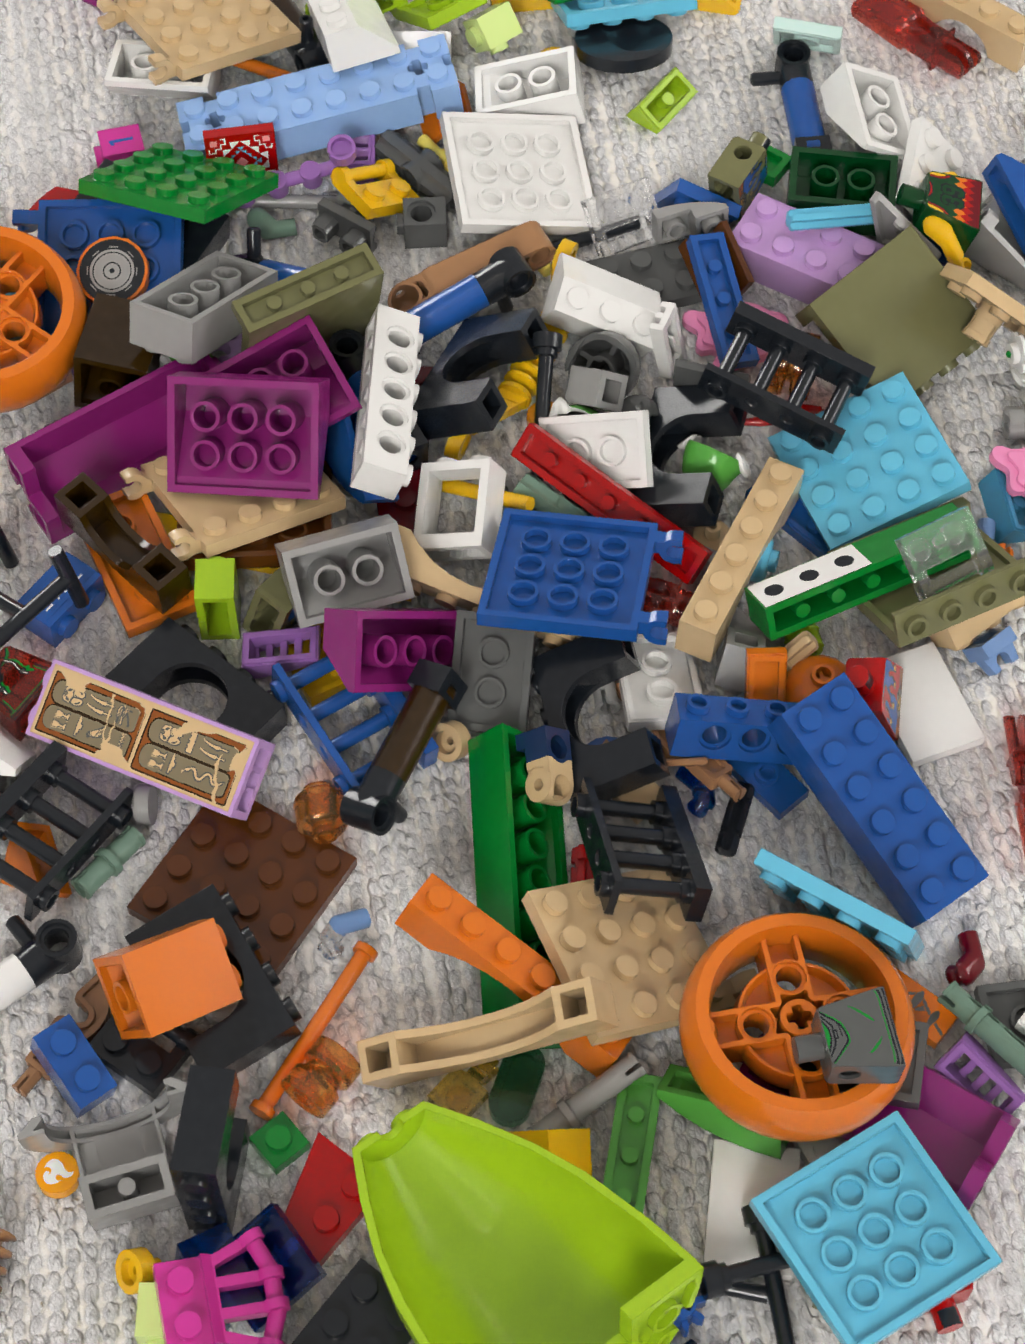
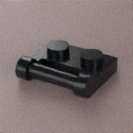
(141, 1059)

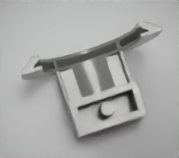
(118, 1159)

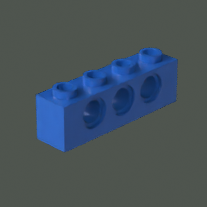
(724, 728)

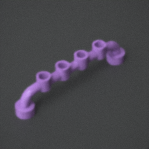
(341, 153)

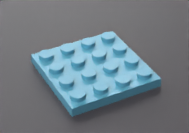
(882, 469)
(826, 900)
(874, 1233)

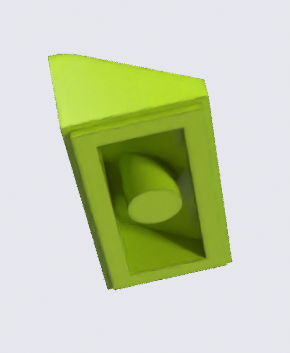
(663, 101)

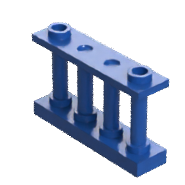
(286, 691)

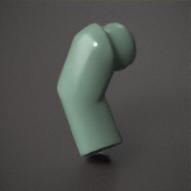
(269, 225)

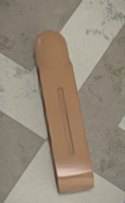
(527, 238)

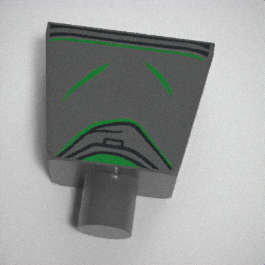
(854, 1041)

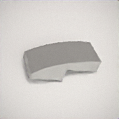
(687, 219)

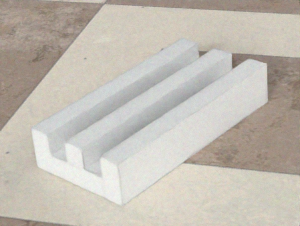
(667, 339)

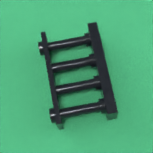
(799, 349)
(26, 797)
(670, 834)

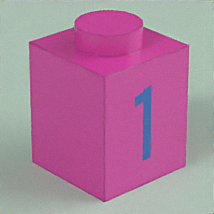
(118, 143)

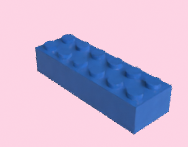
(877, 801)

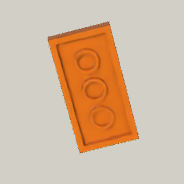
(131, 606)

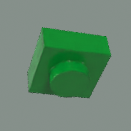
(777, 165)
(279, 1142)

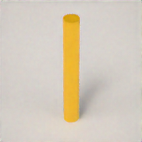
(470, 490)

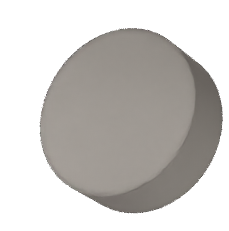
(145, 804)

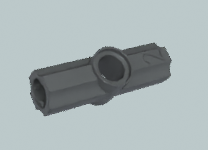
(417, 167)

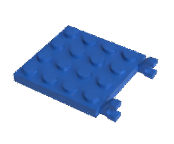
(76, 223)
(576, 575)

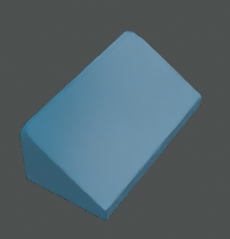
(1003, 508)

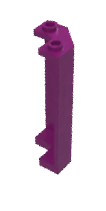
(98, 440)
(953, 1126)

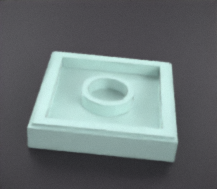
(816, 35)

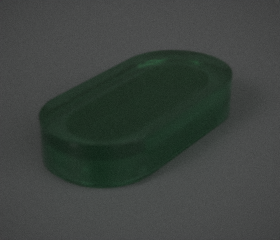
(516, 1088)

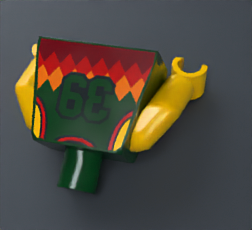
(946, 211)

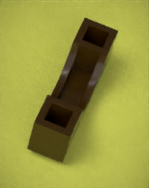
(145, 566)

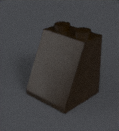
(104, 352)

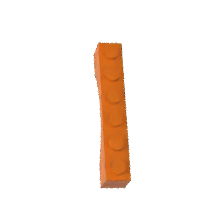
(456, 927)

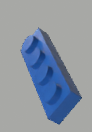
(718, 291)

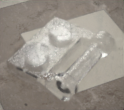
(616, 209)
(940, 542)

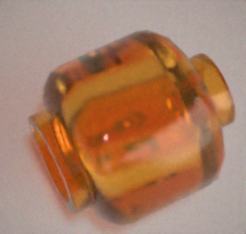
(318, 812)

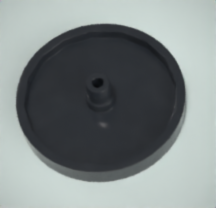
(624, 47)

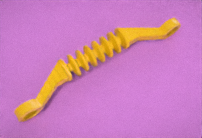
(521, 380)

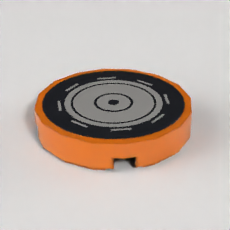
(113, 268)

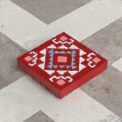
(244, 144)

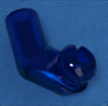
(702, 799)

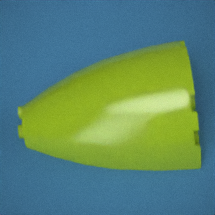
(511, 1241)

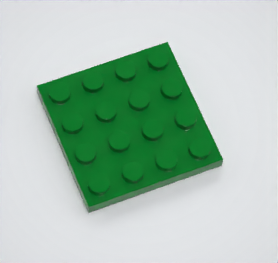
(179, 183)

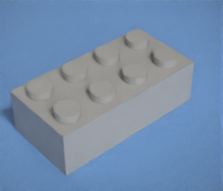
(193, 310)

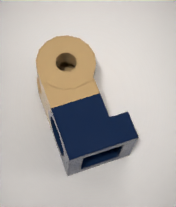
(547, 764)

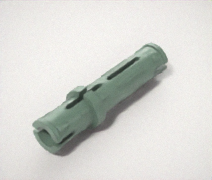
(985, 1025)

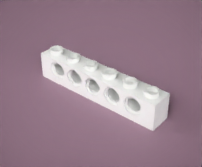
(387, 402)

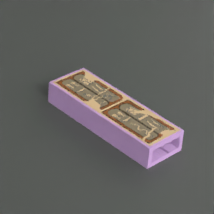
(150, 739)

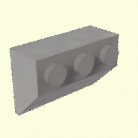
(345, 569)

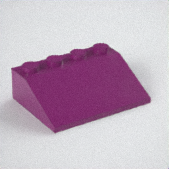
(300, 353)
(246, 434)

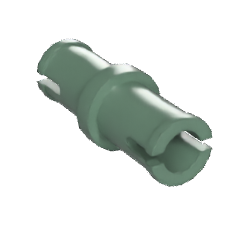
(108, 862)

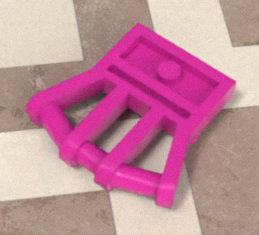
(191, 1297)

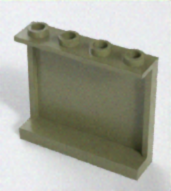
(334, 293)
(896, 314)
(909, 620)

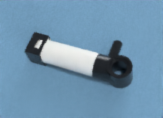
(34, 960)

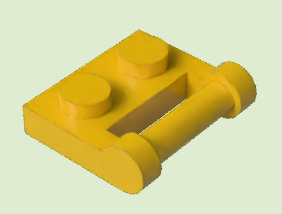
(373, 198)

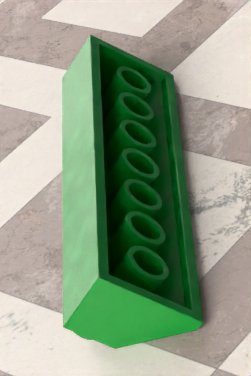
(514, 843)

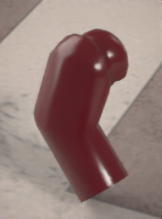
(971, 962)

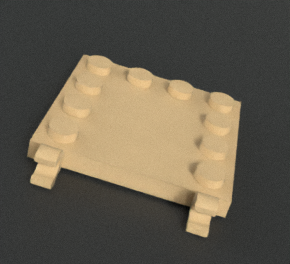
(226, 521)

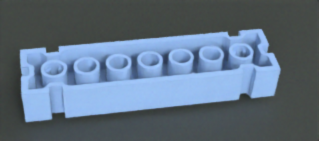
(319, 104)

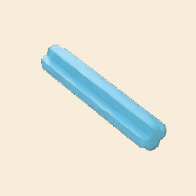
(829, 217)

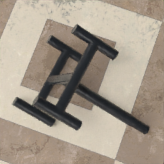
(24, 614)

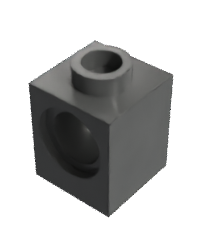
(423, 222)

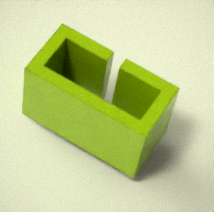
(217, 598)

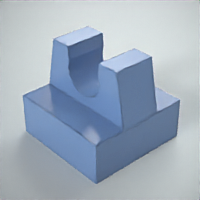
(990, 645)

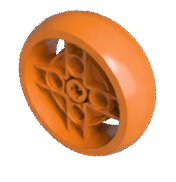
(38, 360)
(719, 1038)

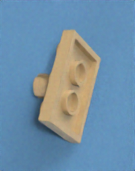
(991, 304)

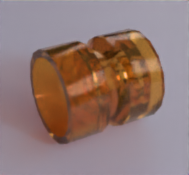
(317, 1082)

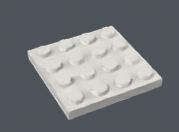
(516, 171)

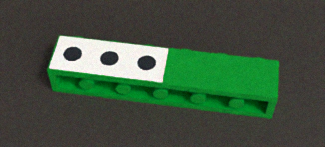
(837, 580)

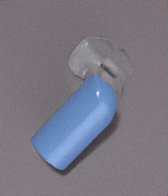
(338, 926)

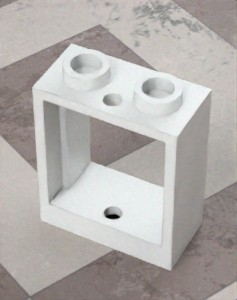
(488, 510)

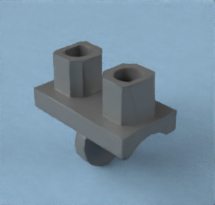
(345, 223)

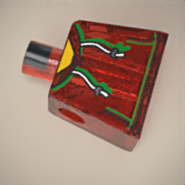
(19, 688)

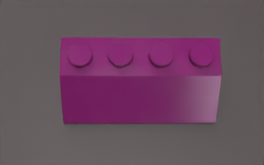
(382, 645)

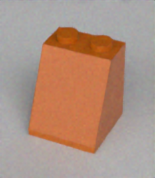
(168, 979)

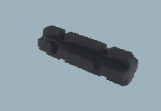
(734, 823)

